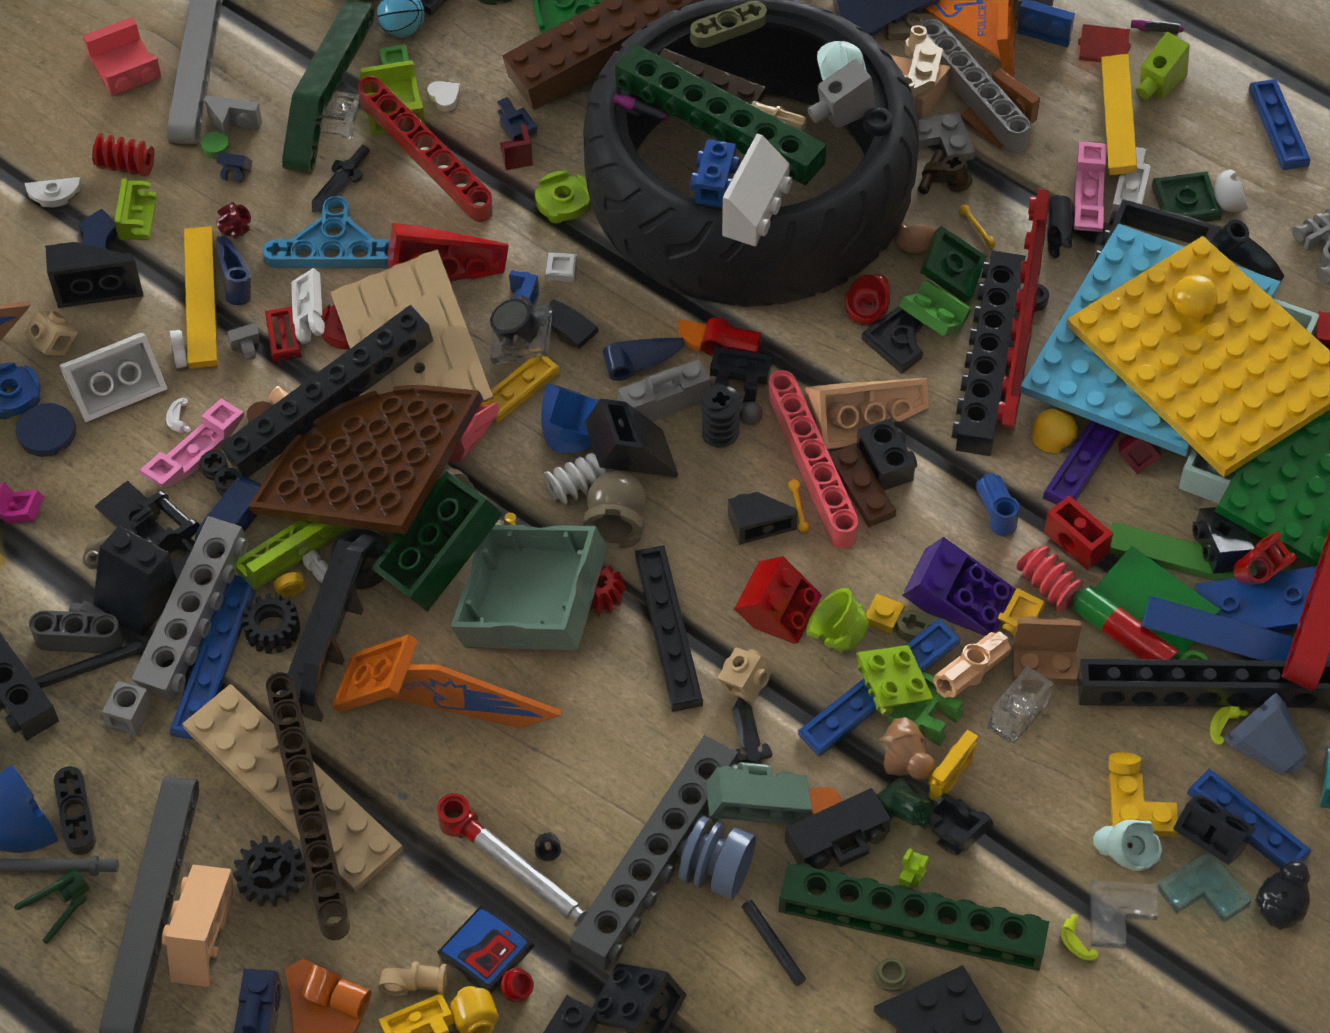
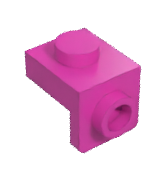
(19, 506)

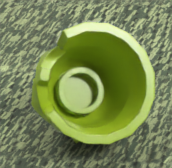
(839, 621)

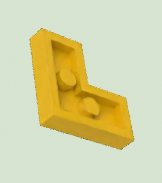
(1128, 803)

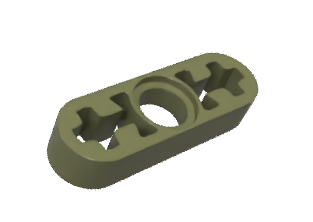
(709, 30)

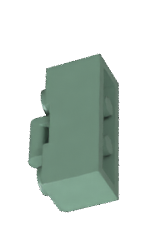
(757, 795)

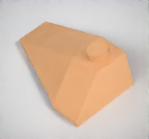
(850, 406)

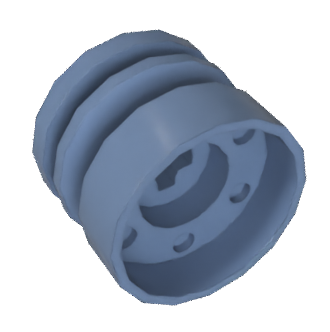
(711, 855)

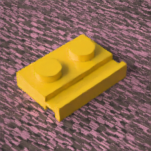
(953, 765)

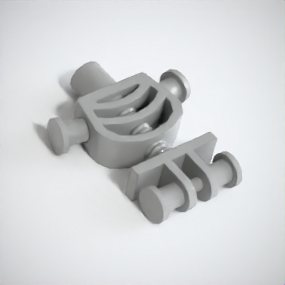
(1317, 232)

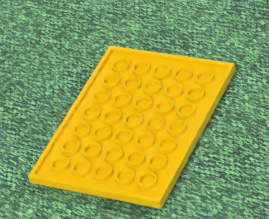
(1220, 379)

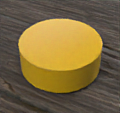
(289, 584)
(1124, 763)

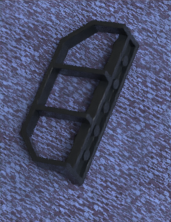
(332, 602)

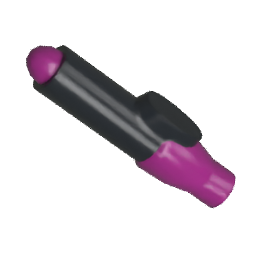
(1157, 26)
(638, 107)

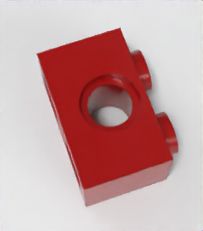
(1078, 532)

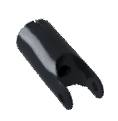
(1059, 224)

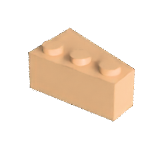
(196, 923)

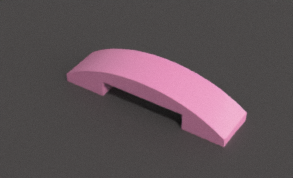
(1089, 186)
(184, 459)

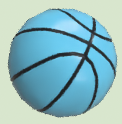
(401, 17)

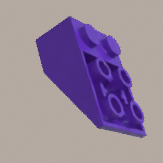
(958, 588)

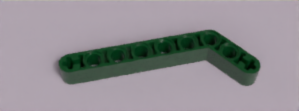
(321, 82)

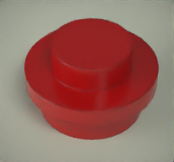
(517, 984)

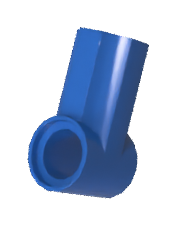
(999, 504)

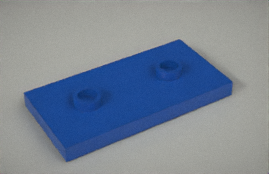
(1267, 605)

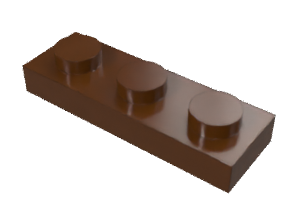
(862, 485)

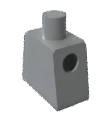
(844, 96)

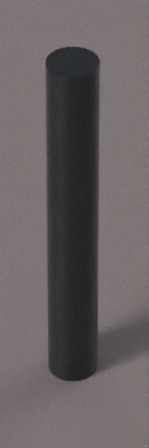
(773, 942)

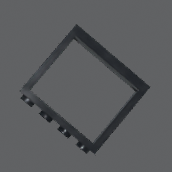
(1158, 222)

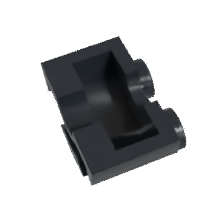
(957, 824)

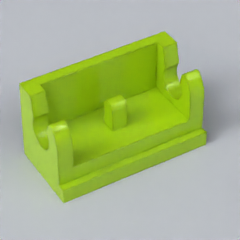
(135, 210)

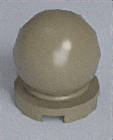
(616, 508)

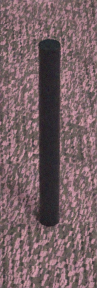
(89, 664)

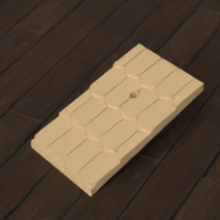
(425, 285)

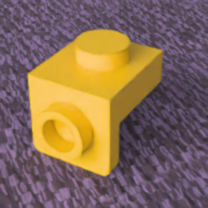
(1020, 606)

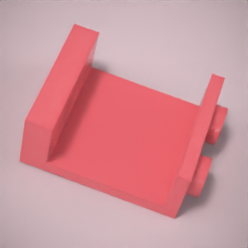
(121, 57)

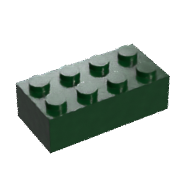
(438, 541)

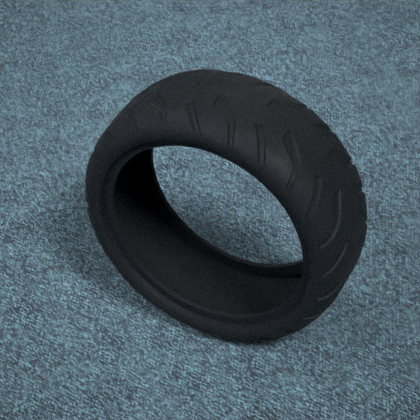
(809, 242)

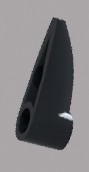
(1237, 246)

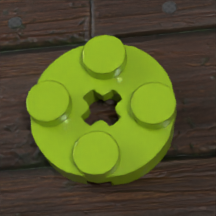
(558, 208)

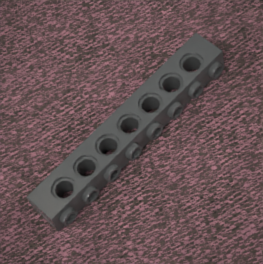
(605, 948)

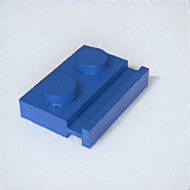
(1045, 23)

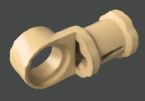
(399, 981)

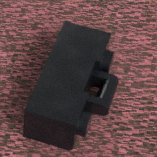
(837, 829)

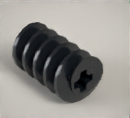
(720, 415)

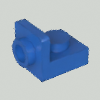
(524, 284)

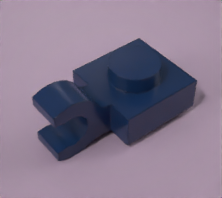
(513, 119)

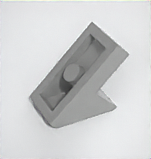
(231, 112)

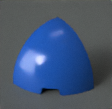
(564, 419)
(21, 820)

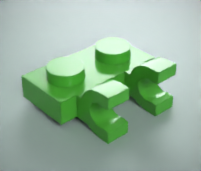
(922, 712)

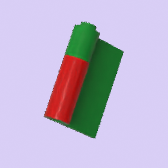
(1121, 600)

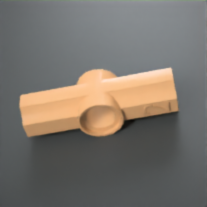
(972, 664)

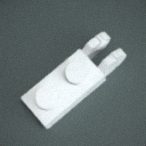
(307, 306)

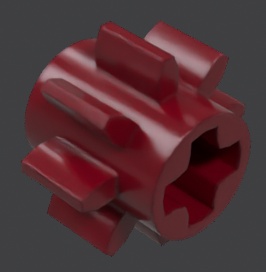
(233, 220)

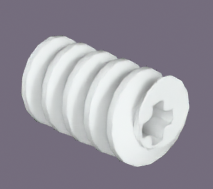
(573, 478)

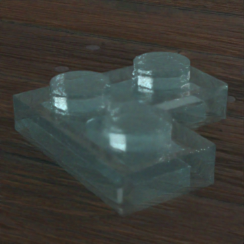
(1206, 880)

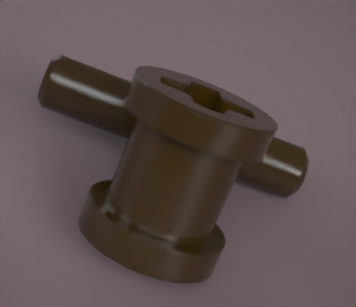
(946, 171)

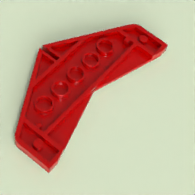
(1025, 304)

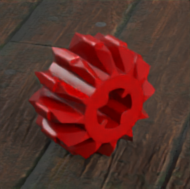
(608, 591)

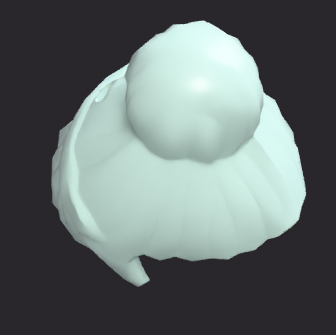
(1145, 844)

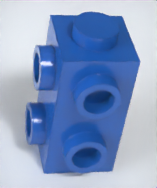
(715, 172)

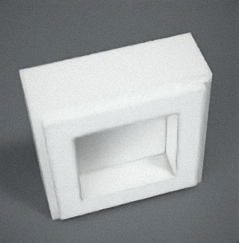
(561, 267)

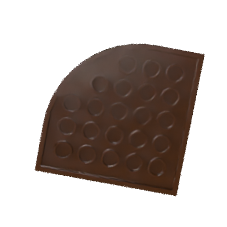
(369, 459)

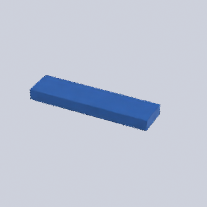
(1279, 124)
(1269, 837)

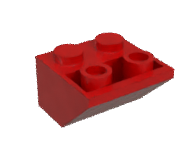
(778, 600)

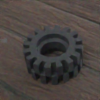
(271, 638)

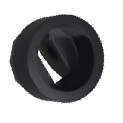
(540, 848)

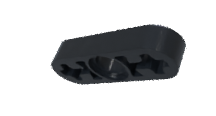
(83, 820)

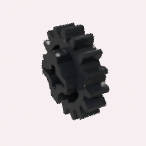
(269, 855)

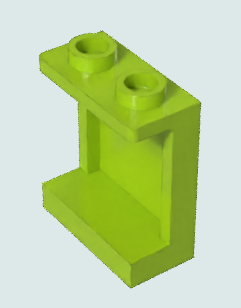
(402, 82)

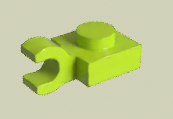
(913, 869)

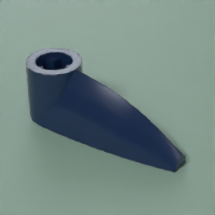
(235, 273)
(633, 355)

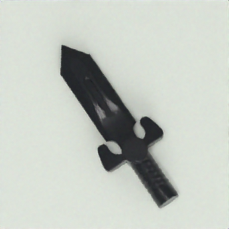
(341, 178)
(748, 734)

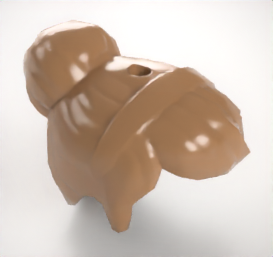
(906, 750)

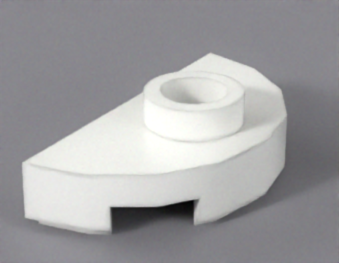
(54, 192)

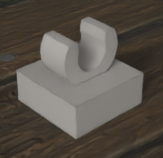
(244, 338)

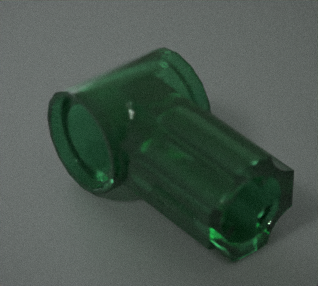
(906, 805)

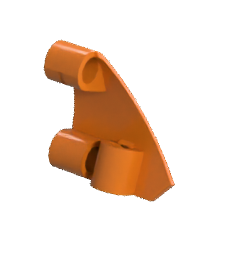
(324, 1000)

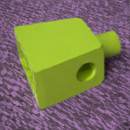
(1164, 67)

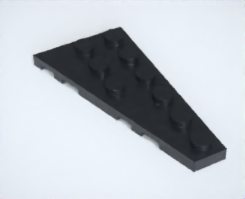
(940, 1006)

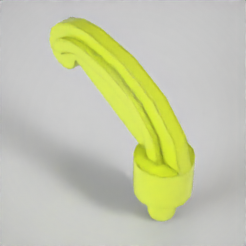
(1221, 718)
(1072, 942)

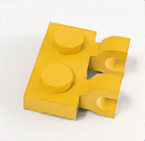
(423, 1017)

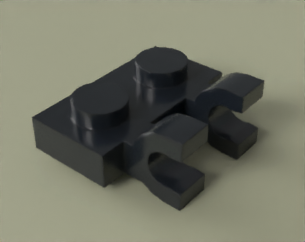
(741, 366)

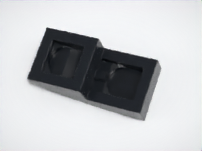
(571, 325)

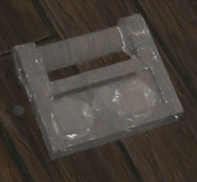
(344, 108)

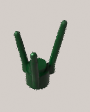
(69, 887)

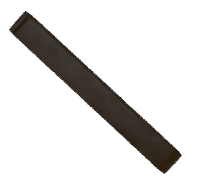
(309, 816)

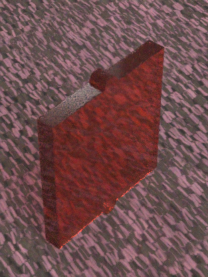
(1102, 42)

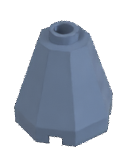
(1270, 737)

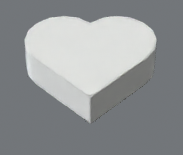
(444, 95)
(178, 348)

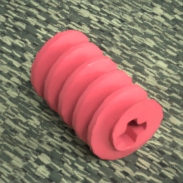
(1049, 577)

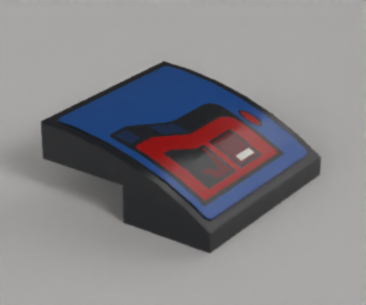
(485, 948)

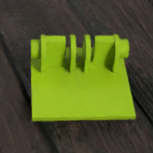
(893, 677)

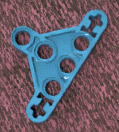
(319, 242)

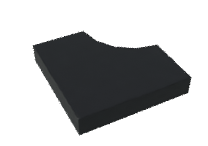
(895, 339)

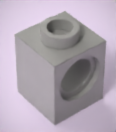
(127, 718)

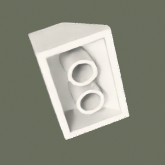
(755, 192)
(113, 377)

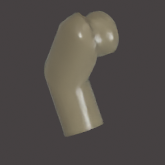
(91, 554)

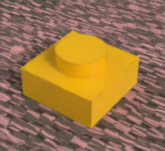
(884, 613)

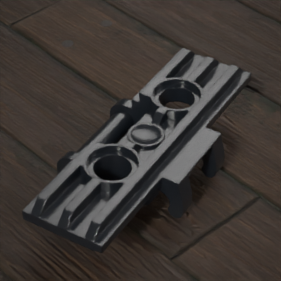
(130, 502)

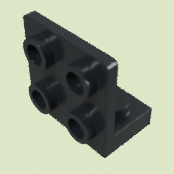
(639, 1000)

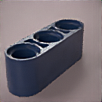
(234, 505)

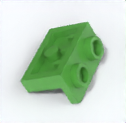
(936, 309)

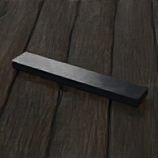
(668, 629)

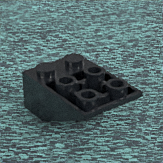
(628, 440)

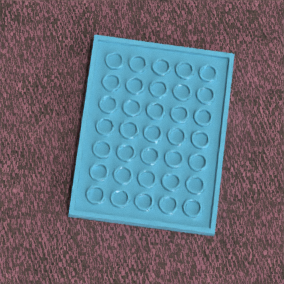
(1083, 384)

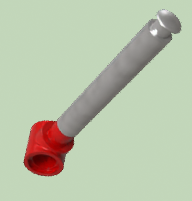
(468, 826)

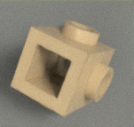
(51, 332)
(744, 674)

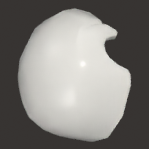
(1230, 192)

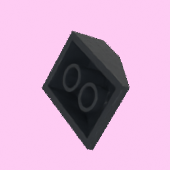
(90, 274)

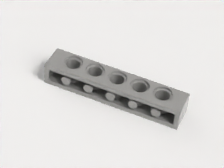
(214, 538)

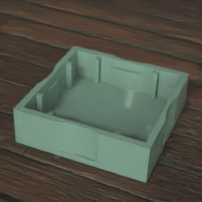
(530, 588)

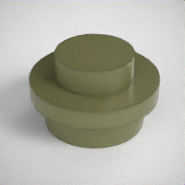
(891, 975)

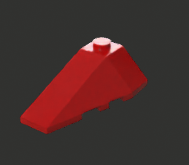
(461, 254)

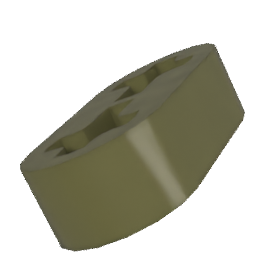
(921, 622)

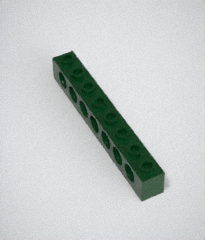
(716, 110)
(925, 929)

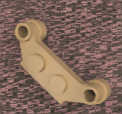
(925, 60)

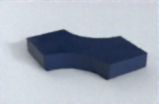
(98, 229)

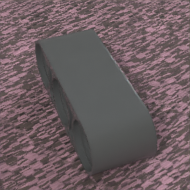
(64, 623)

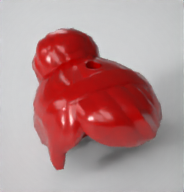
(865, 291)

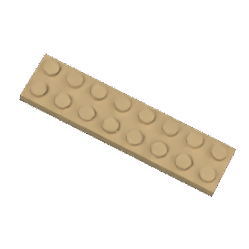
(249, 750)

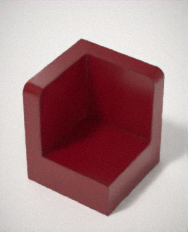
(517, 152)
(1138, 453)

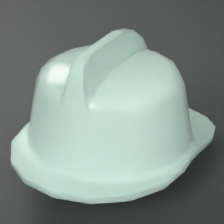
(835, 56)

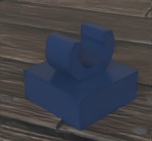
(235, 163)

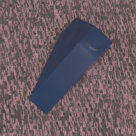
(875, 14)

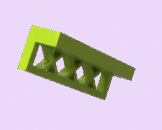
(285, 550)

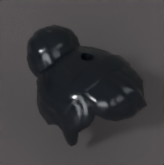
(1290, 910)

